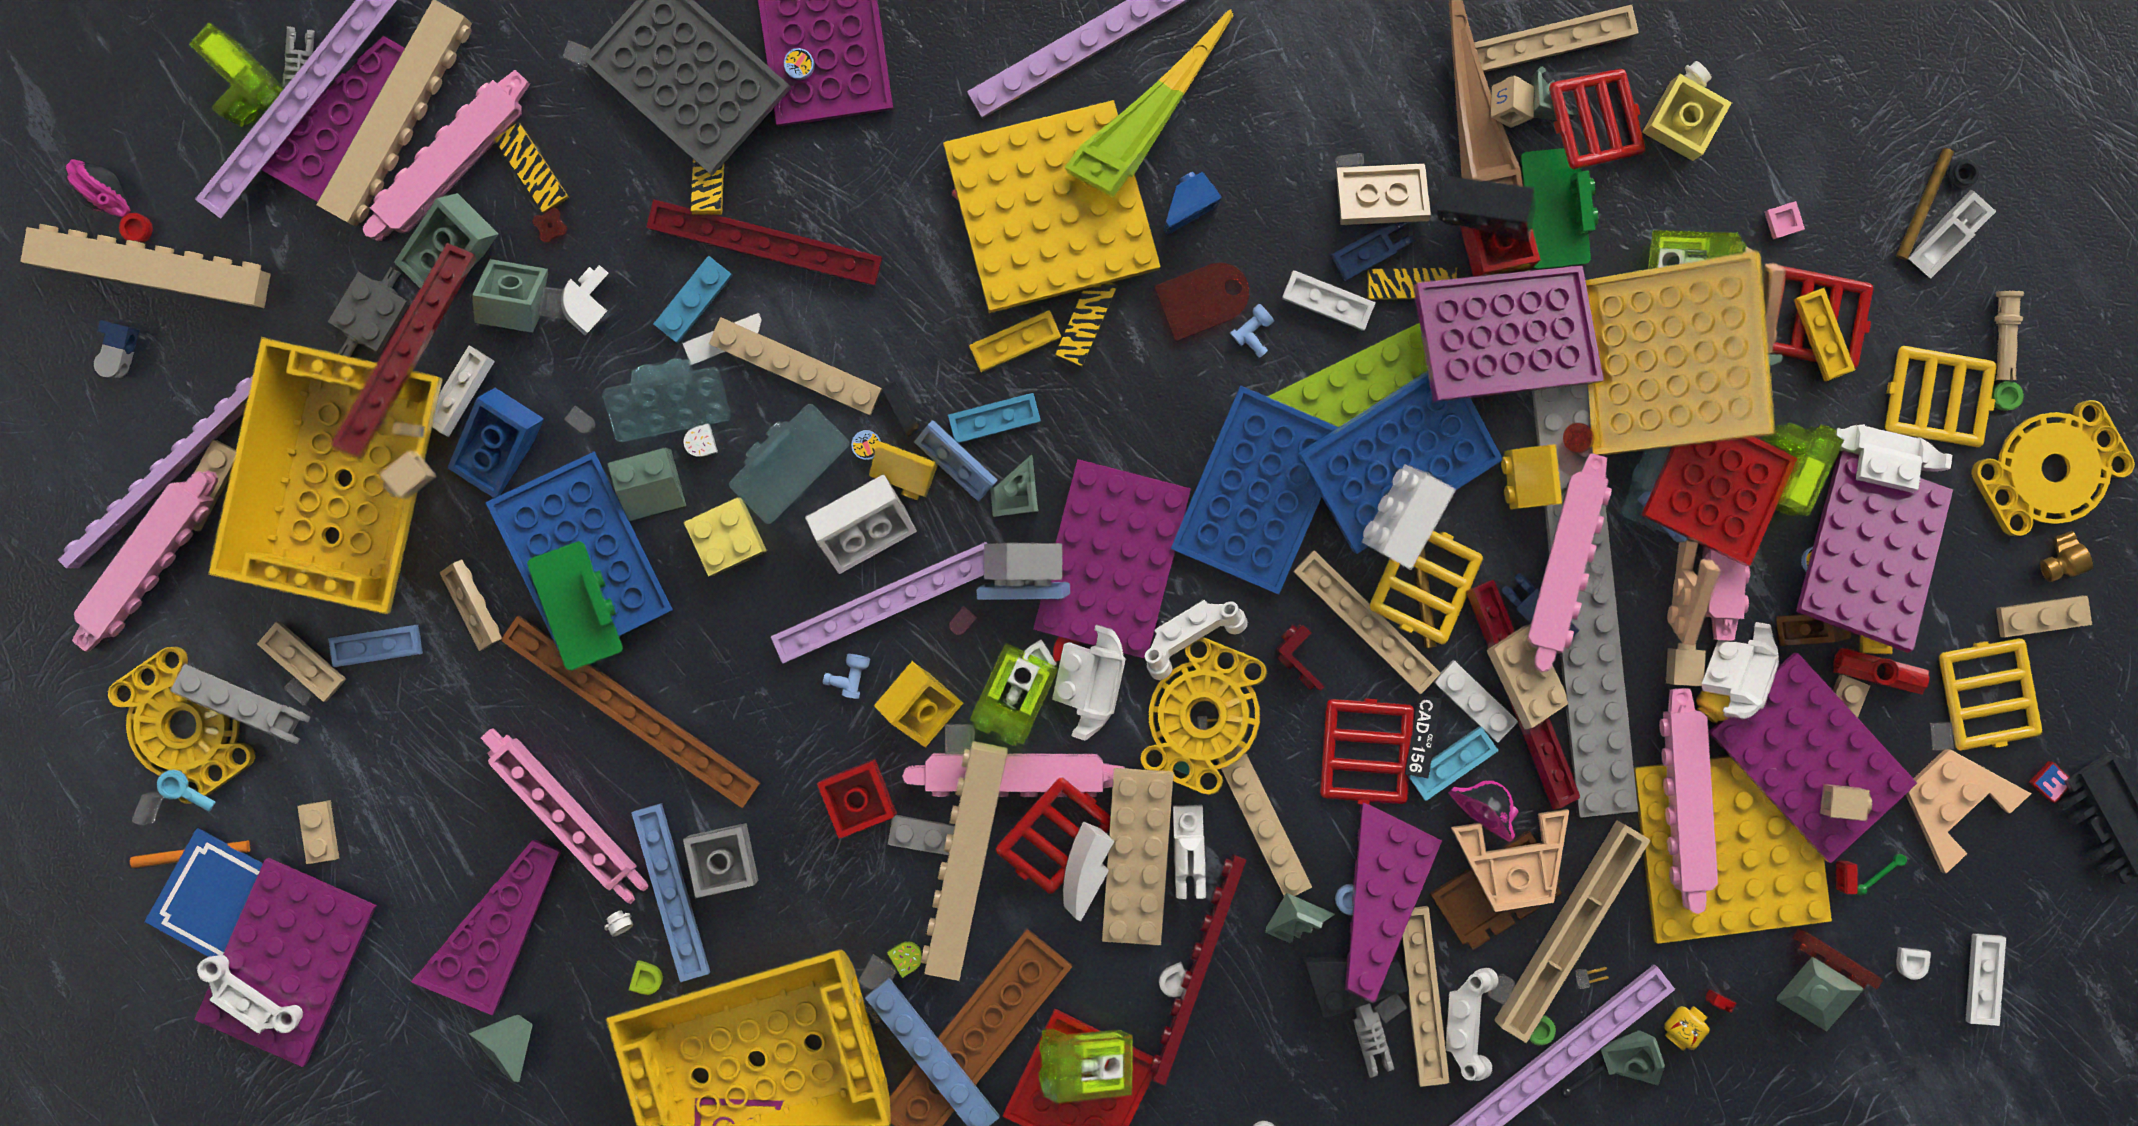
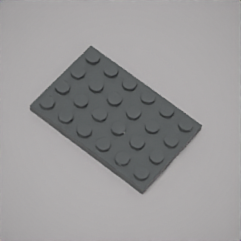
(688, 77)

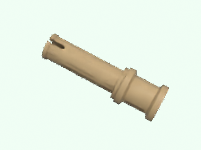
(2008, 321)

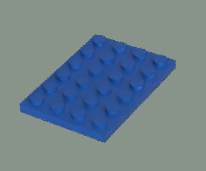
(1360, 458)
(1254, 492)
(574, 507)

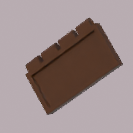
(1468, 908)

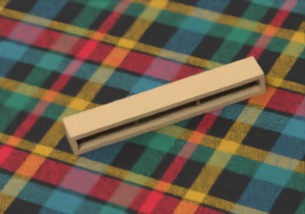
(395, 113)
(145, 267)
(965, 861)
(1571, 931)

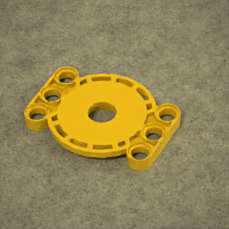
(2021, 468)
(1212, 685)
(151, 732)

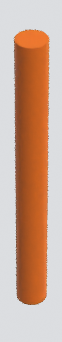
(174, 856)

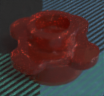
(557, 228)

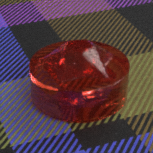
(1578, 437)

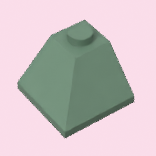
(1819, 994)

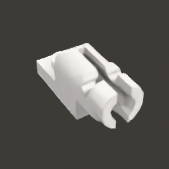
(1189, 849)

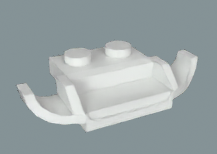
(1891, 457)
(1743, 672)
(1091, 680)

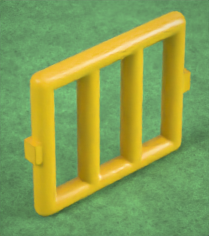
(1960, 364)
(1451, 609)
(2027, 702)

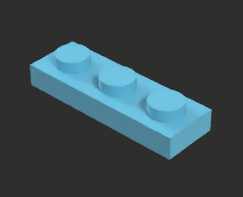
(1455, 762)

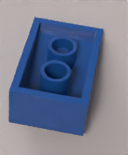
(494, 441)

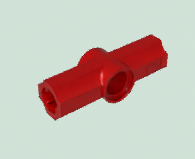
(1896, 674)

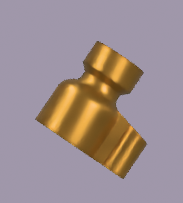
(2071, 560)

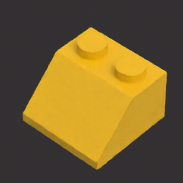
(903, 470)
(1531, 477)
(918, 704)

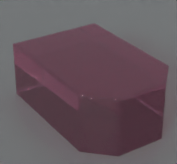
(962, 621)

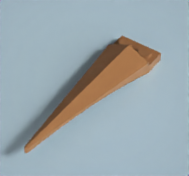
(1482, 140)

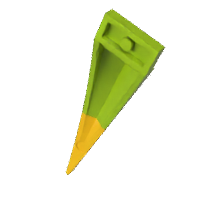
(1123, 143)

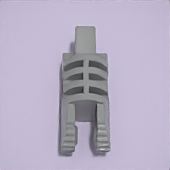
(296, 58)
(1372, 1039)

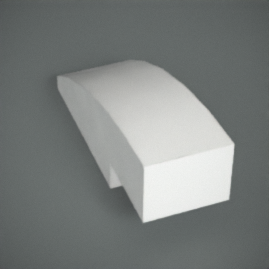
(1951, 233)
(1085, 869)

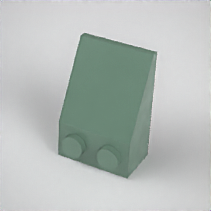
(450, 222)

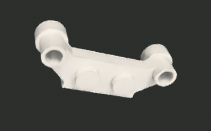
(1189, 628)
(243, 1001)
(1465, 1021)

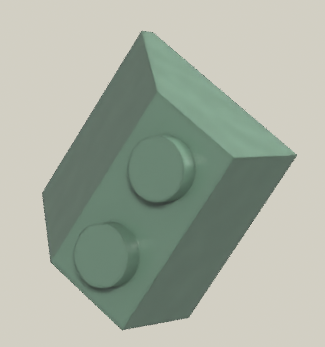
(509, 295)
(647, 483)

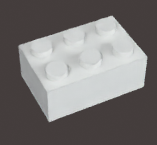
(1407, 515)
(861, 524)

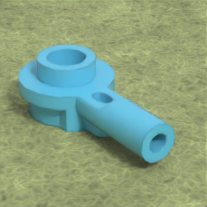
(174, 785)

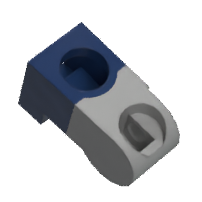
(116, 350)

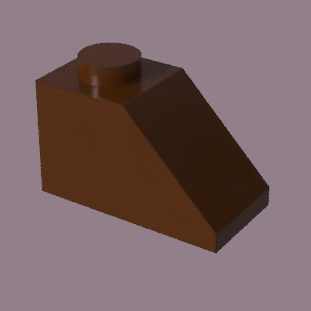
(1802, 629)

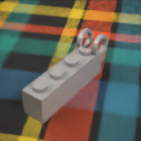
(238, 703)

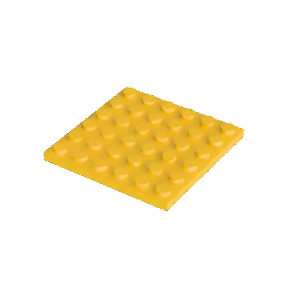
(1036, 224)
(1680, 355)
(1763, 862)

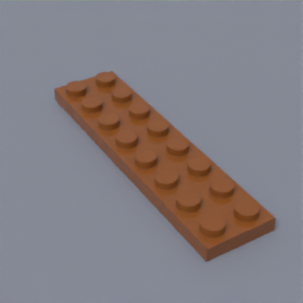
(983, 1026)

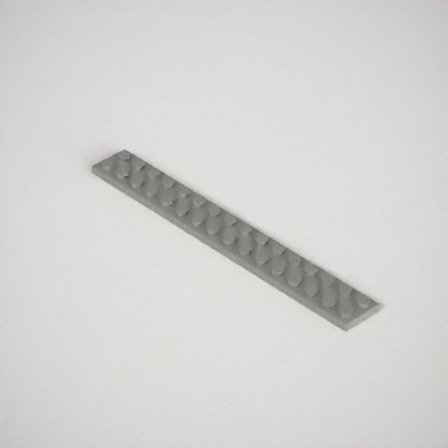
(1594, 661)

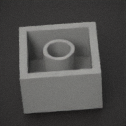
(1023, 563)
(721, 860)

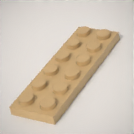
(1137, 856)

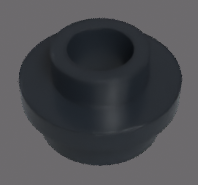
(1969, 168)

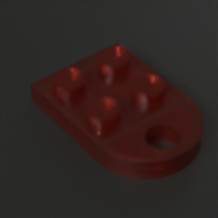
(1200, 299)

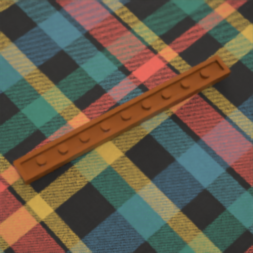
(633, 714)

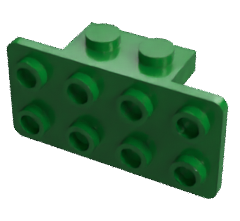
(1562, 210)
(575, 605)

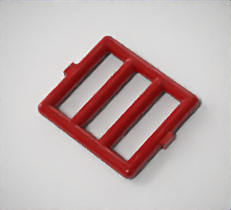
(1564, 127)
(1837, 285)
(1330, 763)
(1024, 829)

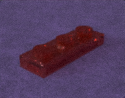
(1836, 960)

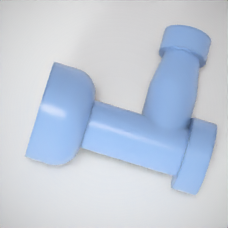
(1245, 333)
(849, 685)

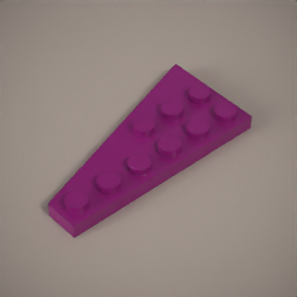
(328, 128)
(1387, 884)
(486, 945)

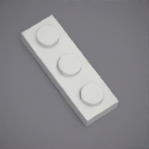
(1328, 300)
(460, 389)
(1475, 701)
(1985, 979)

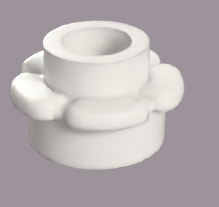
(1698, 73)
(618, 923)

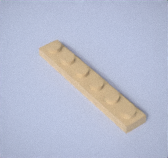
(1557, 38)
(795, 366)
(1367, 624)
(1265, 825)
(1424, 999)

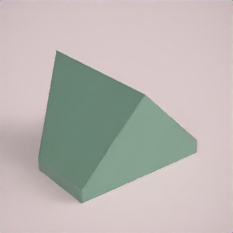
(1542, 100)
(1016, 492)
(1295, 917)
(505, 1044)
(1634, 1057)

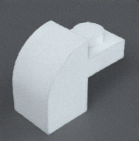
(578, 305)

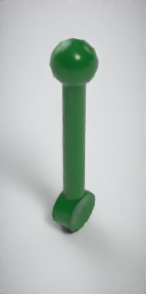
(1898, 859)

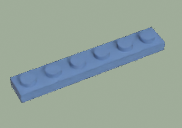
(670, 892)
(931, 1055)

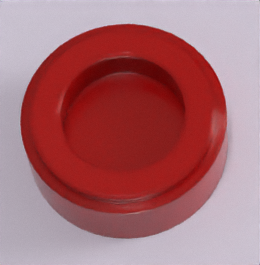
(135, 227)

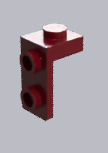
(1292, 639)

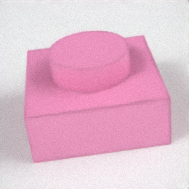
(1784, 220)

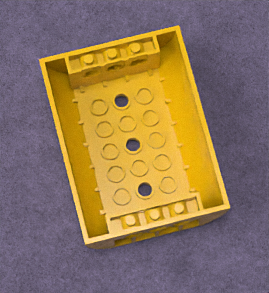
(288, 485)
(767, 1014)

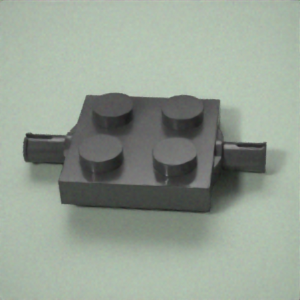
(369, 312)

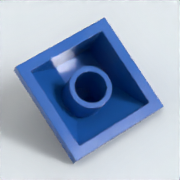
(1191, 200)

